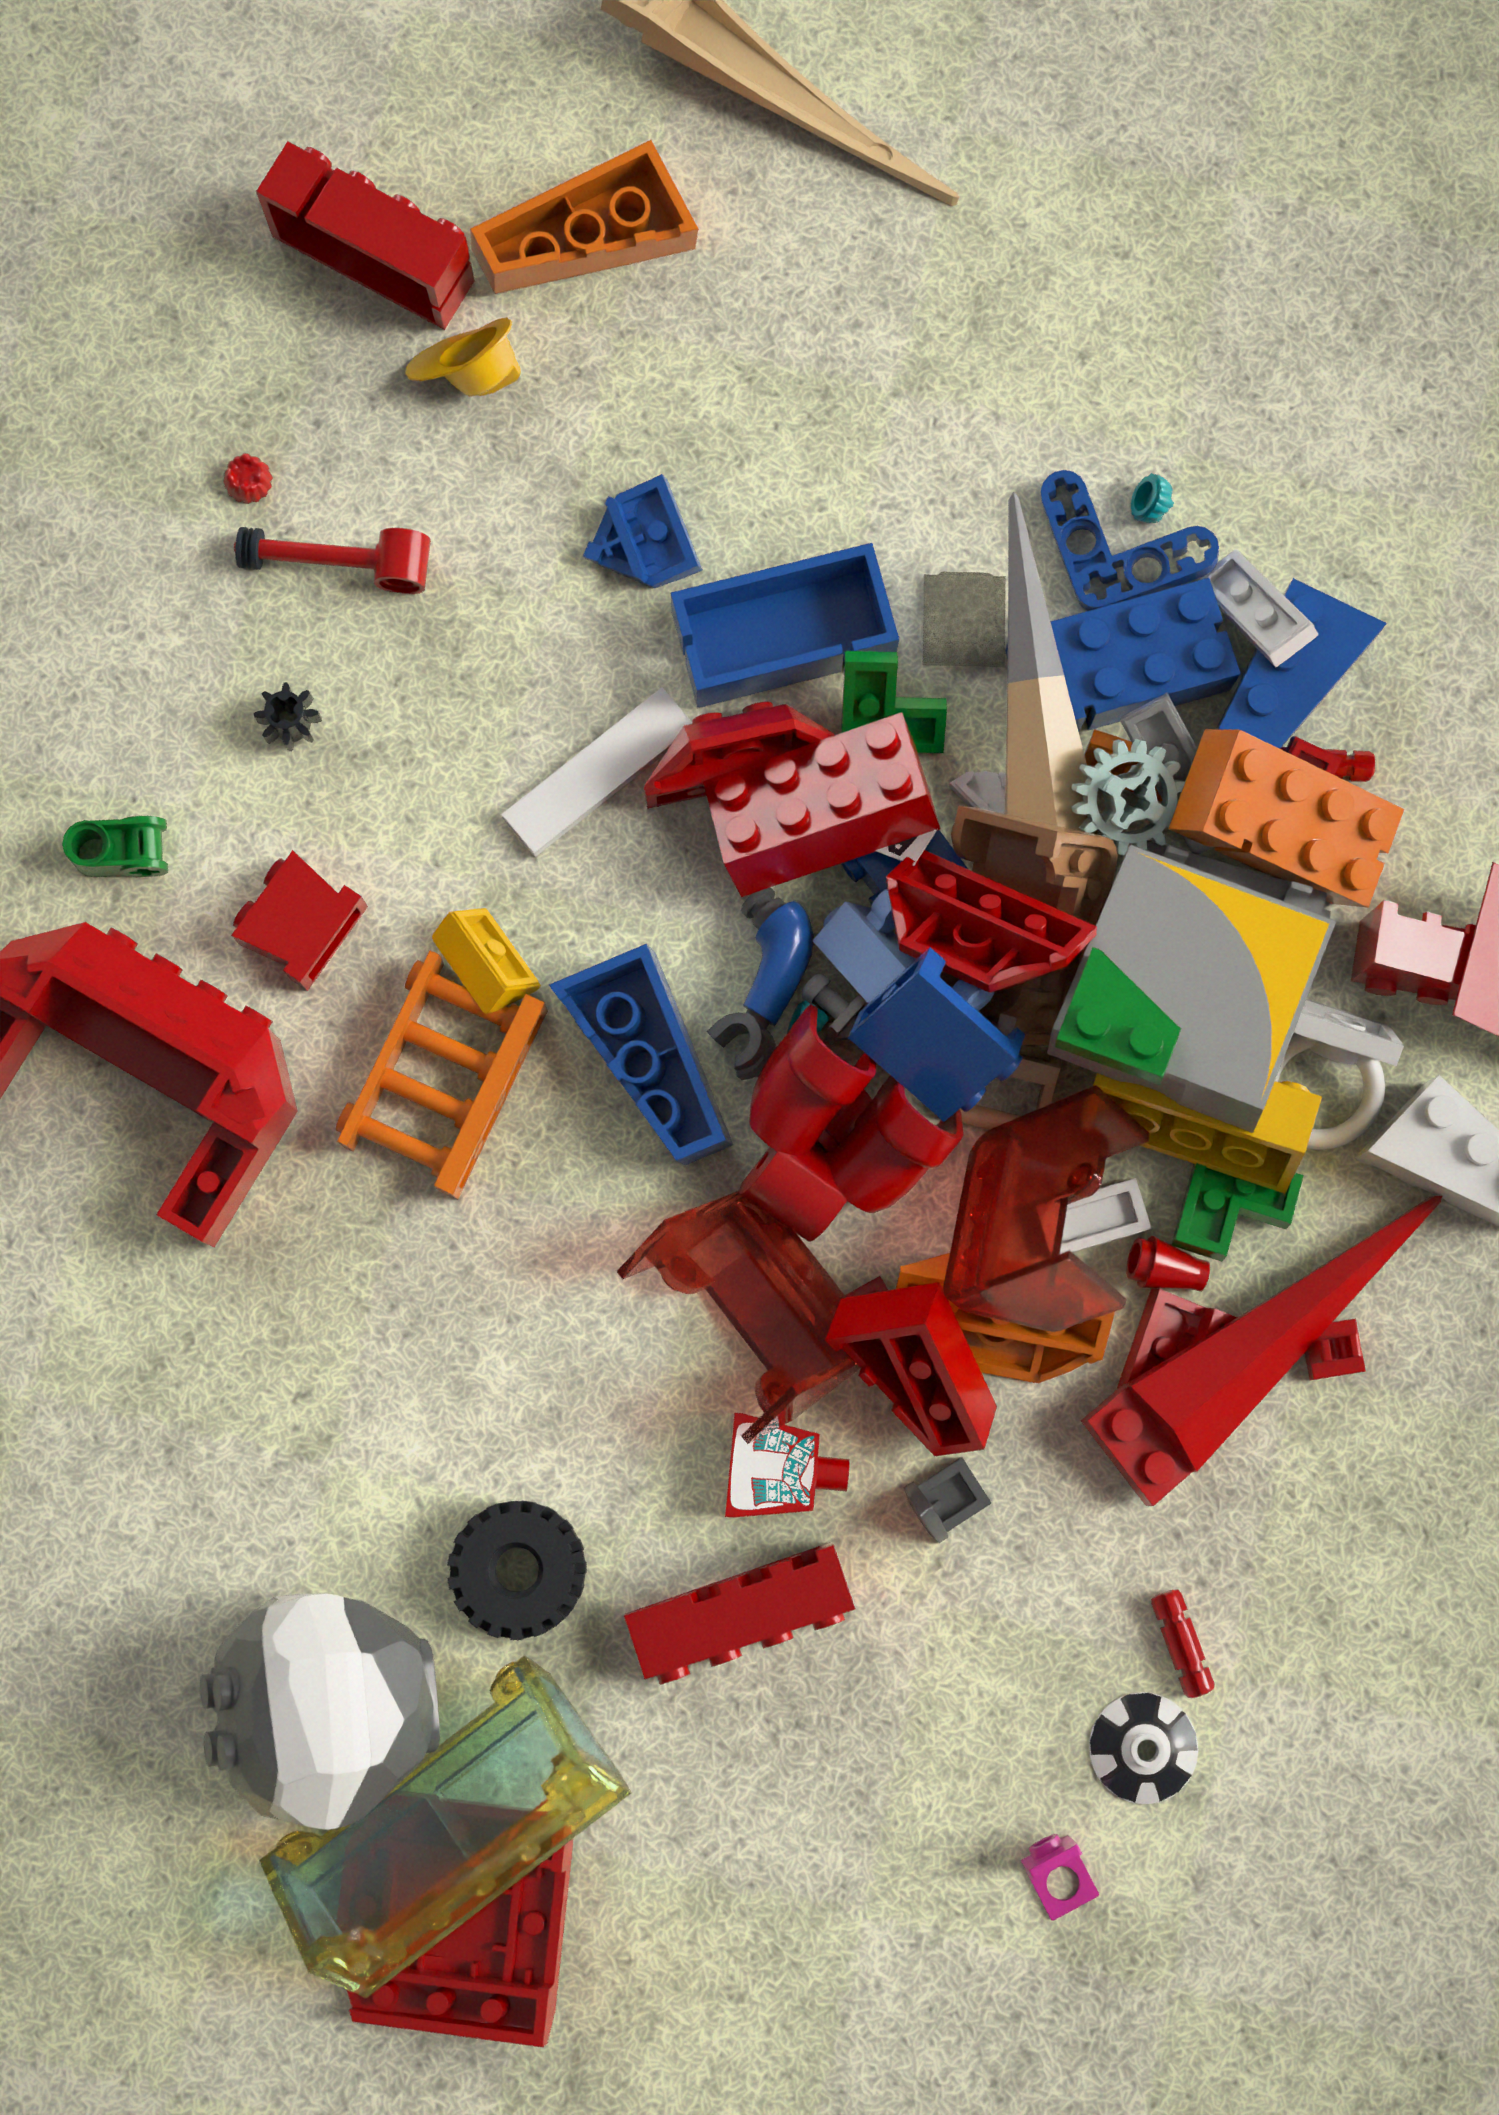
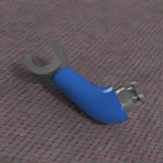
(786, 952)

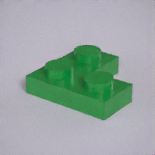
(871, 696)
(1213, 1207)

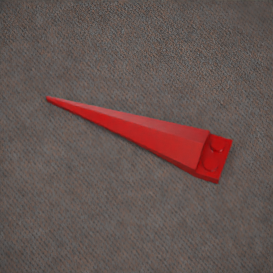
(1192, 1402)

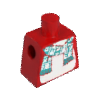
(779, 1471)

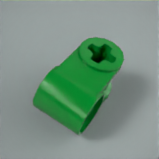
(129, 846)

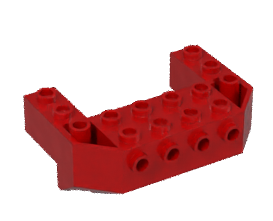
(169, 1038)

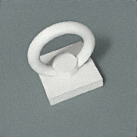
(1351, 1042)

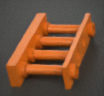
(472, 1116)

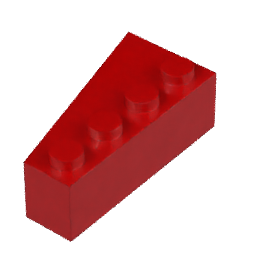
(740, 1612)

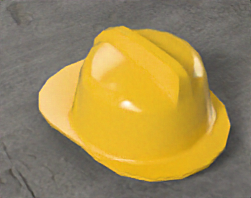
(471, 361)

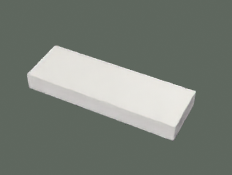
(1259, 609)

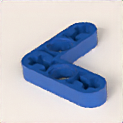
(1100, 561)

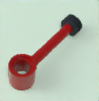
(397, 560)

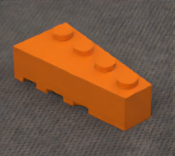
(588, 224)

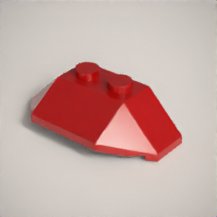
(725, 744)
(978, 925)

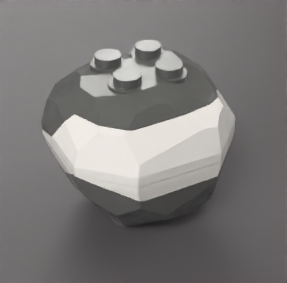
(320, 1708)

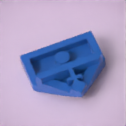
(644, 536)

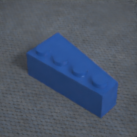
(1278, 700)
(647, 1049)

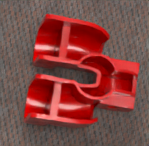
(873, 1166)

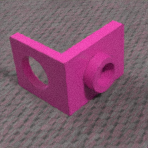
(1048, 1855)

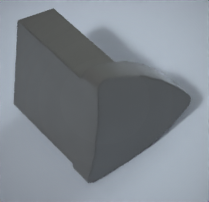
(947, 1499)

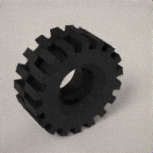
(558, 1580)

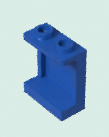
(935, 1039)

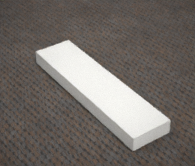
(596, 772)

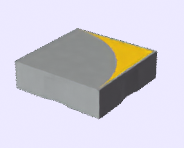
(1221, 967)

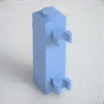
(868, 953)

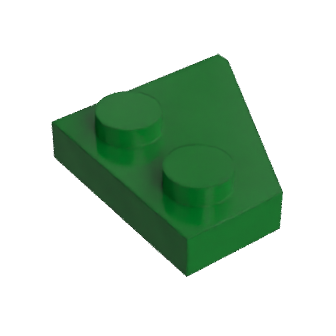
(1117, 1023)

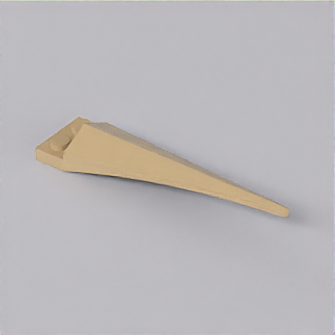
(727, 50)

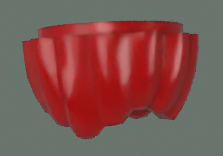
(247, 478)

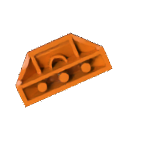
(1012, 1348)

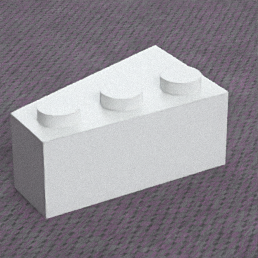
(1441, 1148)

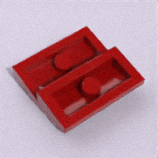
(1166, 1329)

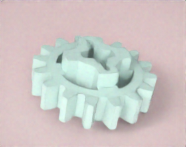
(1142, 780)

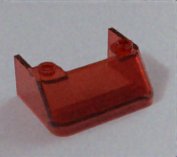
(1015, 1209)
(765, 1288)

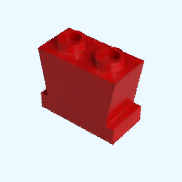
(298, 919)

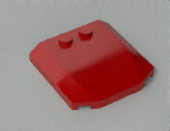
(491, 1973)

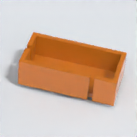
(1290, 815)

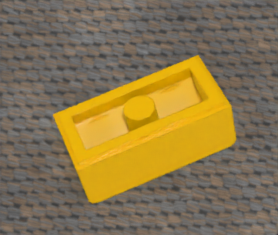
(484, 959)

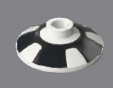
(1116, 1741)

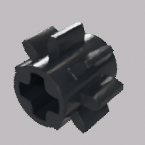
(291, 703)

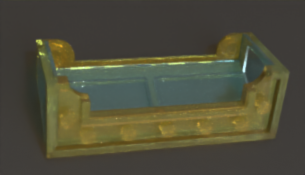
(446, 1835)

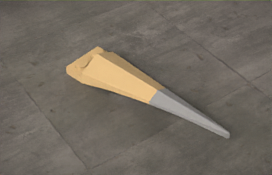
(1041, 724)

